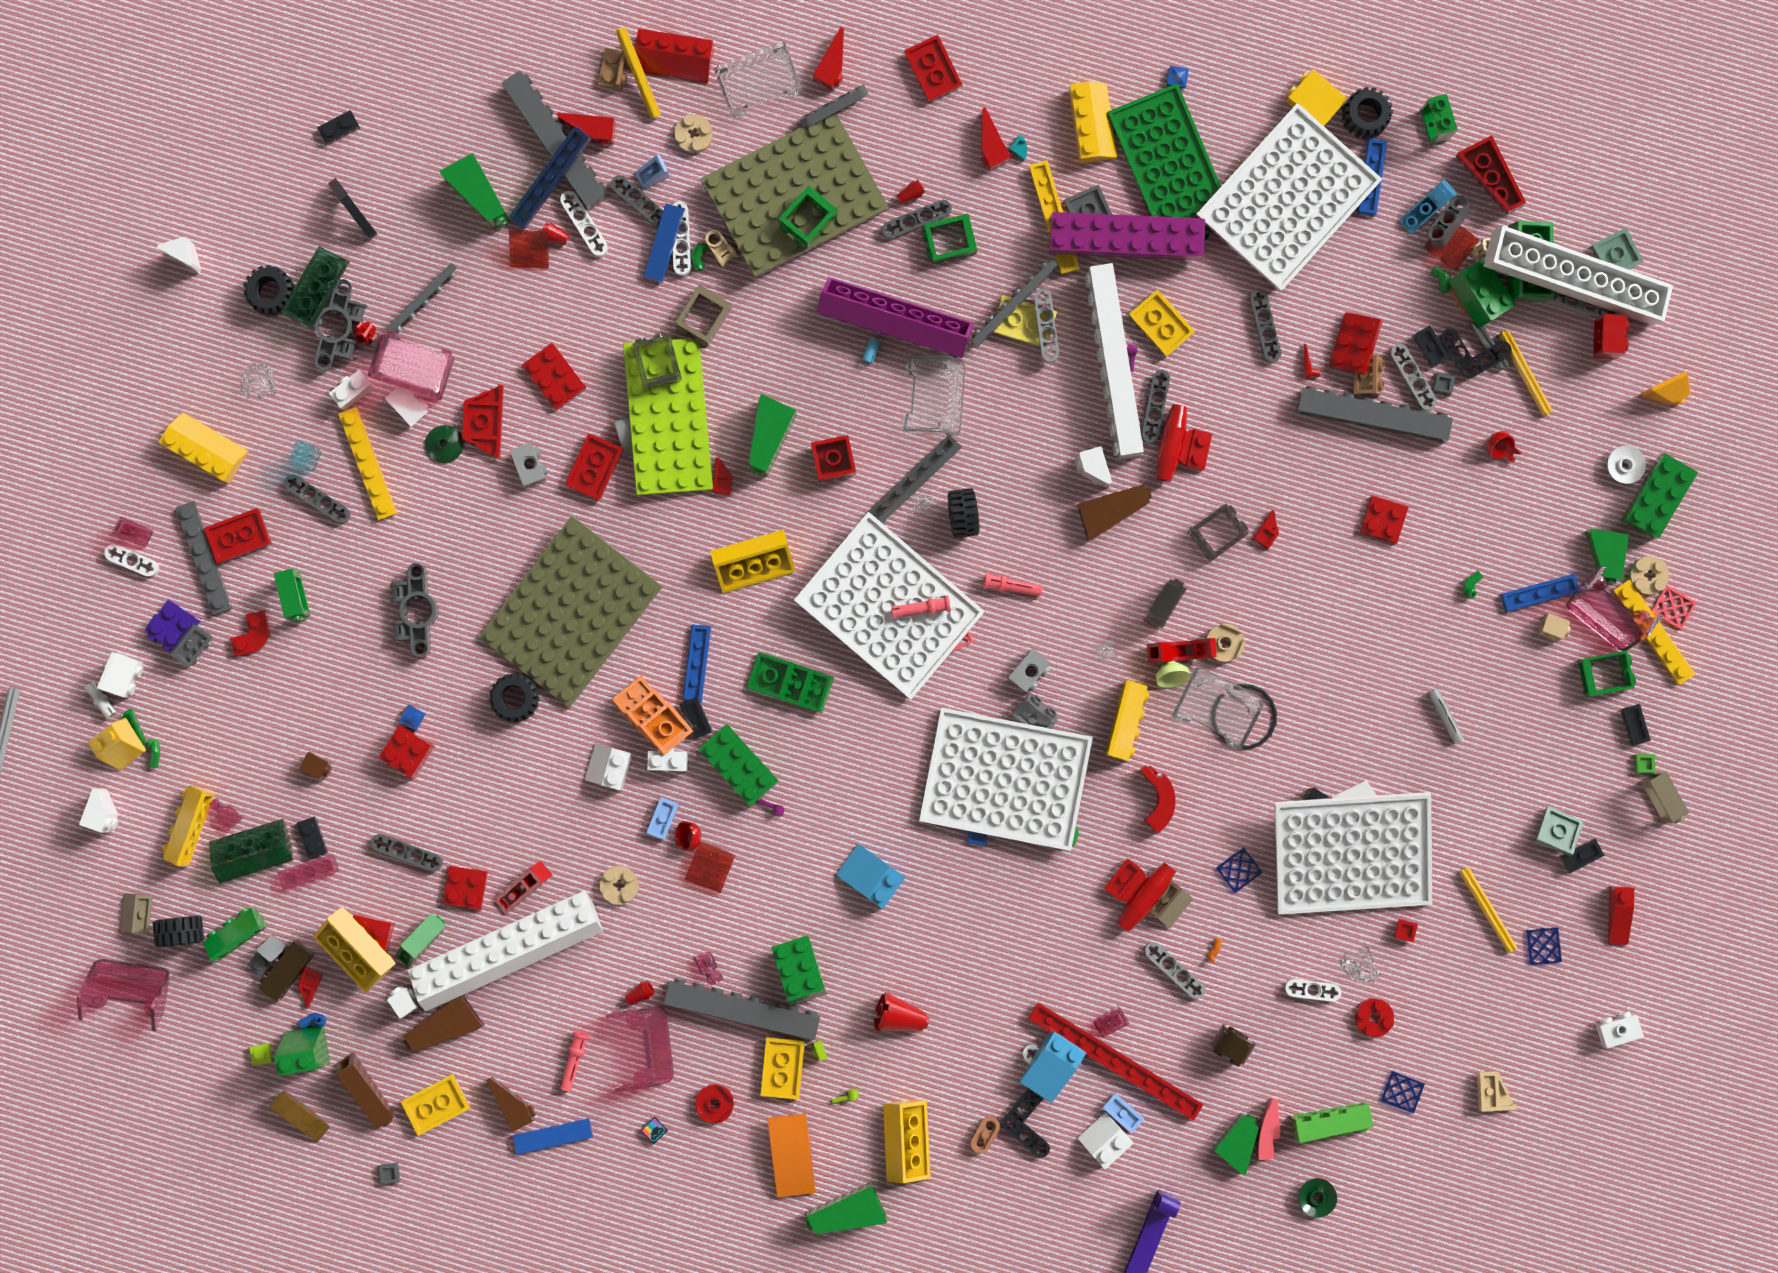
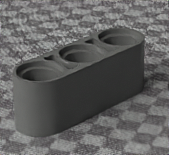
(1450, 212)

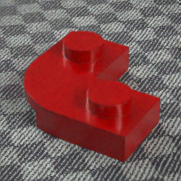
(257, 636)

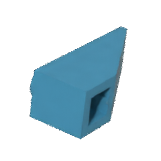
(1428, 206)

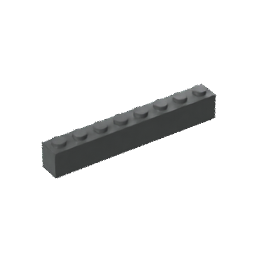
(551, 136)
(1374, 415)
(741, 1009)

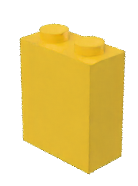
(1316, 97)

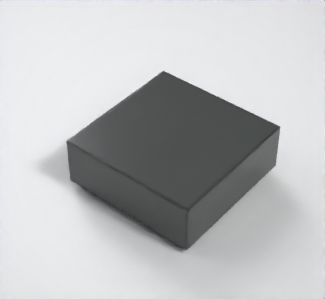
(1443, 384)
(389, 1173)

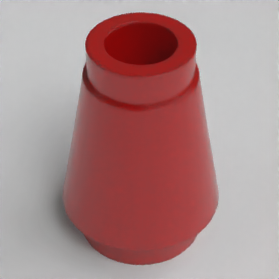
(911, 192)
(555, 234)
(641, 992)

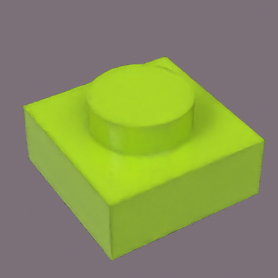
(819, 1050)
(261, 1054)

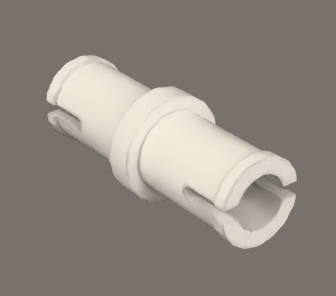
(100, 700)

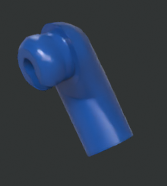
(313, 1019)

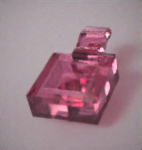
(227, 816)
(707, 965)

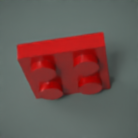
(1384, 519)
(465, 887)

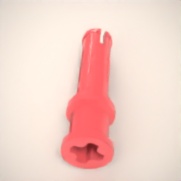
(1002, 584)
(929, 606)
(575, 1052)

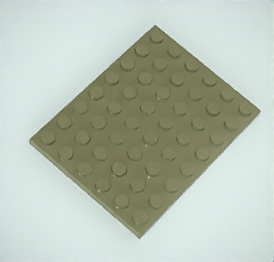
(766, 182)
(570, 611)

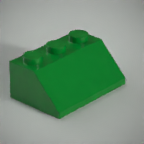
(234, 934)

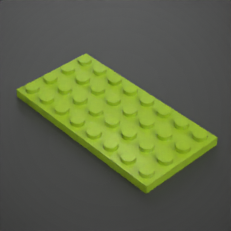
(668, 421)

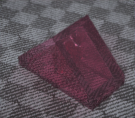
(132, 532)
(1111, 1021)

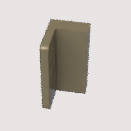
(1171, 904)
(136, 913)

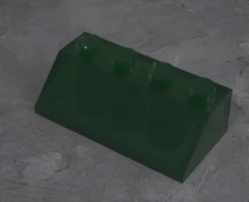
(315, 287)
(250, 851)

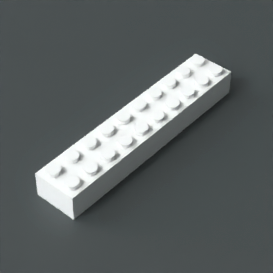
(1578, 275)
(1115, 362)
(505, 951)

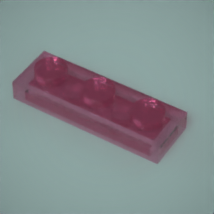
(308, 872)

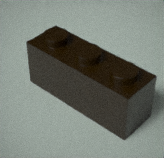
(286, 970)

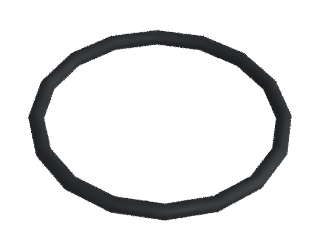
(1274, 717)

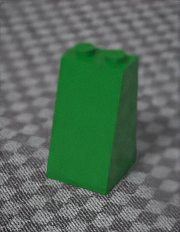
(475, 189)
(769, 435)
(302, 1051)
(849, 1211)

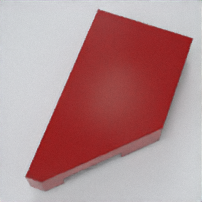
(722, 479)
(1267, 532)
(309, 984)

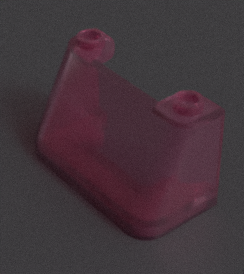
(411, 365)

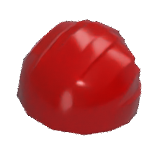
(1502, 445)

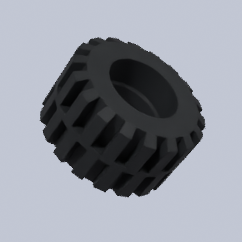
(1371, 98)
(255, 284)
(963, 513)
(497, 697)
(178, 931)

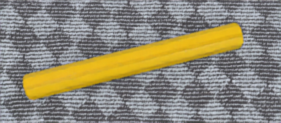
(638, 73)
(1526, 374)
(1488, 910)

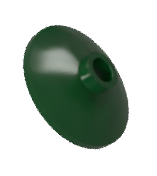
(453, 447)
(1327, 1199)

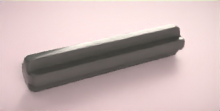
(1487, 342)

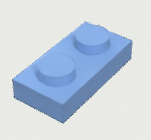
(662, 818)
(1123, 1113)

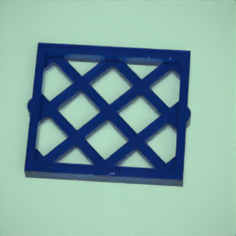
(1228, 878)
(1530, 946)
(1416, 1097)

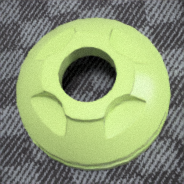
(1172, 675)

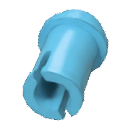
(871, 350)

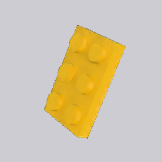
(1161, 323)
(782, 1068)
(435, 1104)

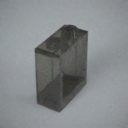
(661, 380)
(1201, 542)
(1165, 603)

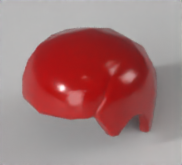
(687, 835)

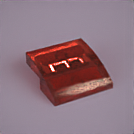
(529, 248)
(1457, 248)
(710, 867)

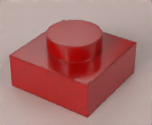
(1405, 930)

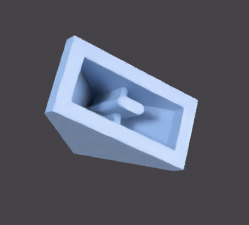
(652, 172)

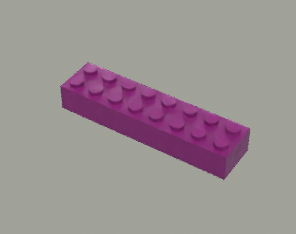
(1127, 236)
(894, 317)

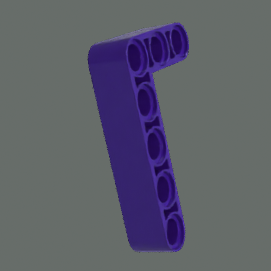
(1161, 1209)

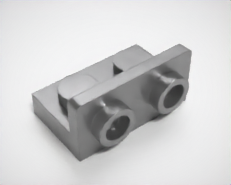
(191, 645)
(1035, 712)

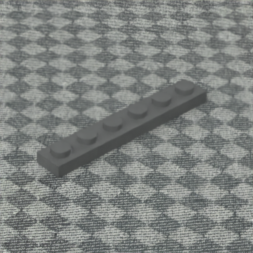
(1019, 297)
(422, 300)
(915, 479)
(204, 558)

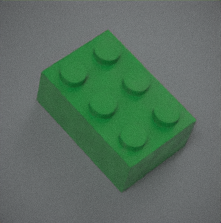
(1482, 293)
(799, 970)

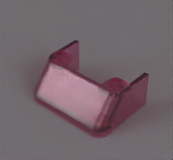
(1608, 615)
(125, 983)
(657, 1046)

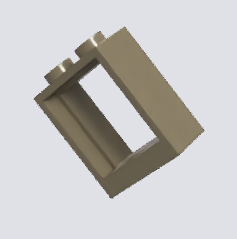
(715, 300)
(1664, 797)

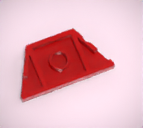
(484, 420)

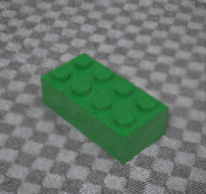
(1523, 290)
(1659, 496)
(738, 765)

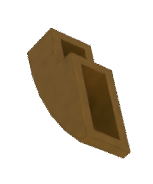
(299, 1116)

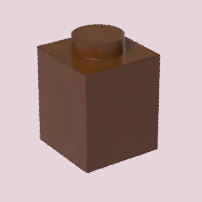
(316, 766)

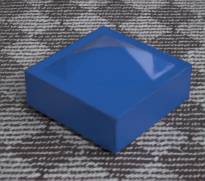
(1177, 75)
(412, 717)

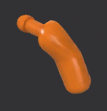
(1215, 950)

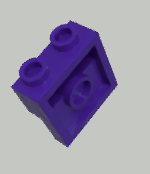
(170, 625)

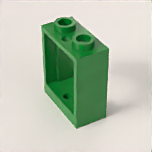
(1439, 113)
(821, 204)
(969, 236)
(292, 595)
(1588, 678)

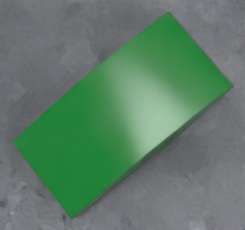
(790, 682)

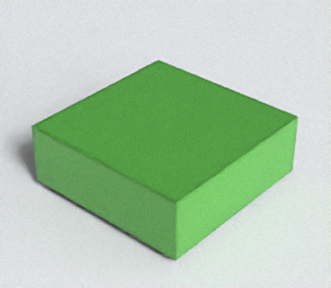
(1644, 763)

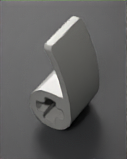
(624, 434)

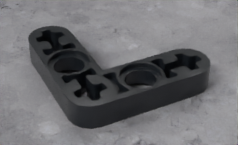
(352, 208)
(1467, 359)
(1021, 1126)

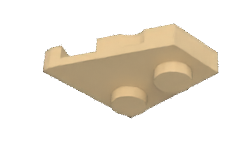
(1493, 1093)

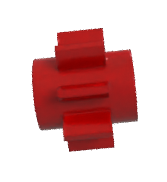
(365, 333)

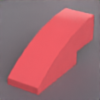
(1268, 1130)

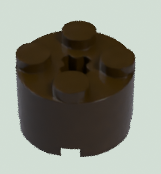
(1232, 1045)

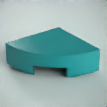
(1019, 148)

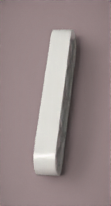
(583, 224)
(684, 239)

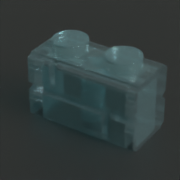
(305, 456)

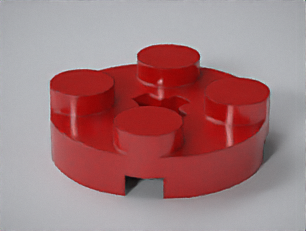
(1385, 1019)
(714, 1114)

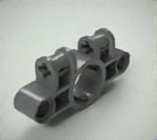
(328, 346)
(405, 592)

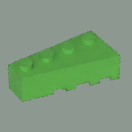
(1331, 1122)

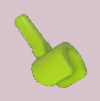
(853, 1094)

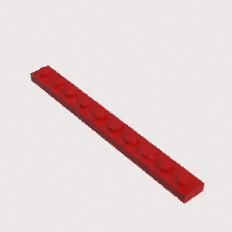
(1117, 1061)

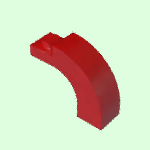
(1181, 650)
(1166, 799)

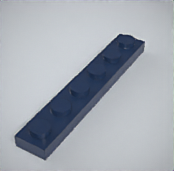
(550, 177)

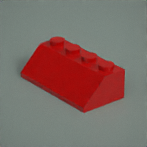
(674, 55)

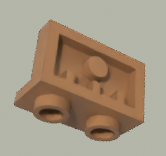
(613, 69)
(1371, 382)

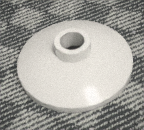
(1634, 460)

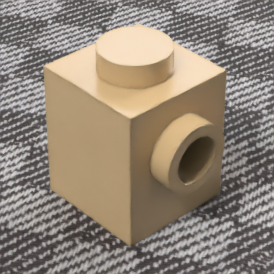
(1554, 627)

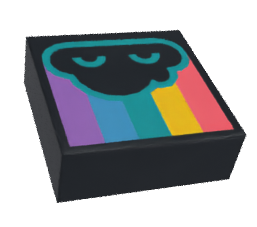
(654, 1130)

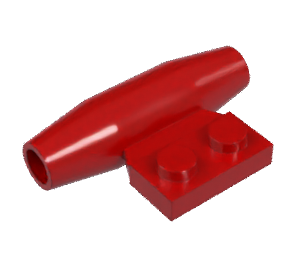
(1180, 445)
(1138, 891)

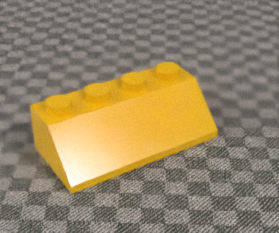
(1091, 122)
(203, 447)
(753, 561)
(1126, 720)
(188, 826)
(354, 949)
(906, 1141)

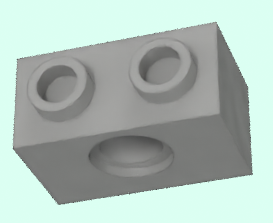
(529, 476)
(1033, 660)

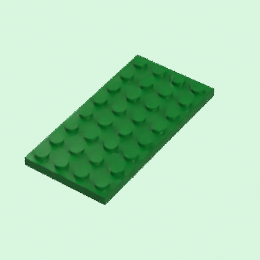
(1166, 154)

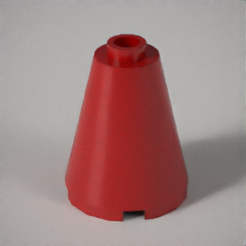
(898, 1015)

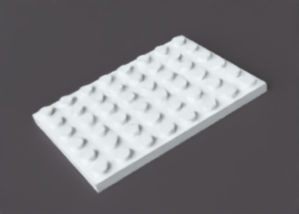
(1289, 197)
(855, 599)
(1006, 779)
(1353, 853)

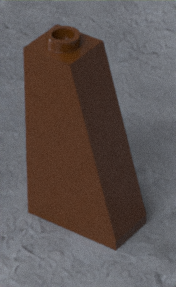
(1107, 511)
(447, 1023)
(364, 1090)

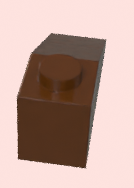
(513, 1107)

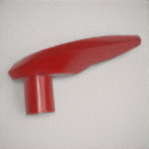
(1307, 365)

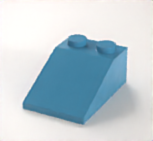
(870, 876)
(1052, 1066)

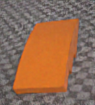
(652, 715)
(791, 1155)

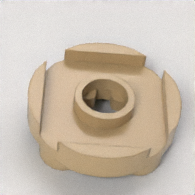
(683, 136)
(1657, 568)
(1235, 639)
(612, 876)

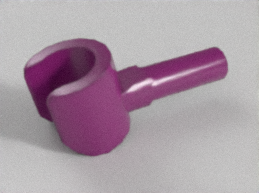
(1132, 350)
(777, 809)

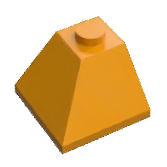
(1670, 391)

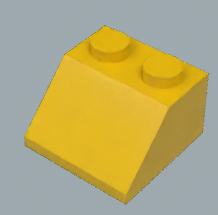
(117, 745)

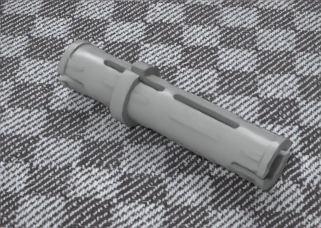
(1445, 715)

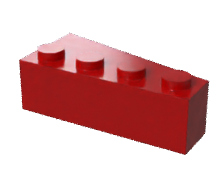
(1491, 171)

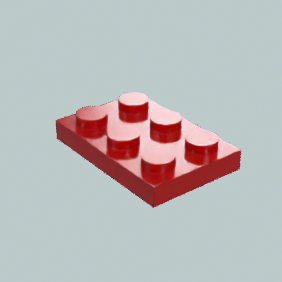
(933, 68)
(1355, 343)
(554, 376)
(594, 467)
(238, 535)

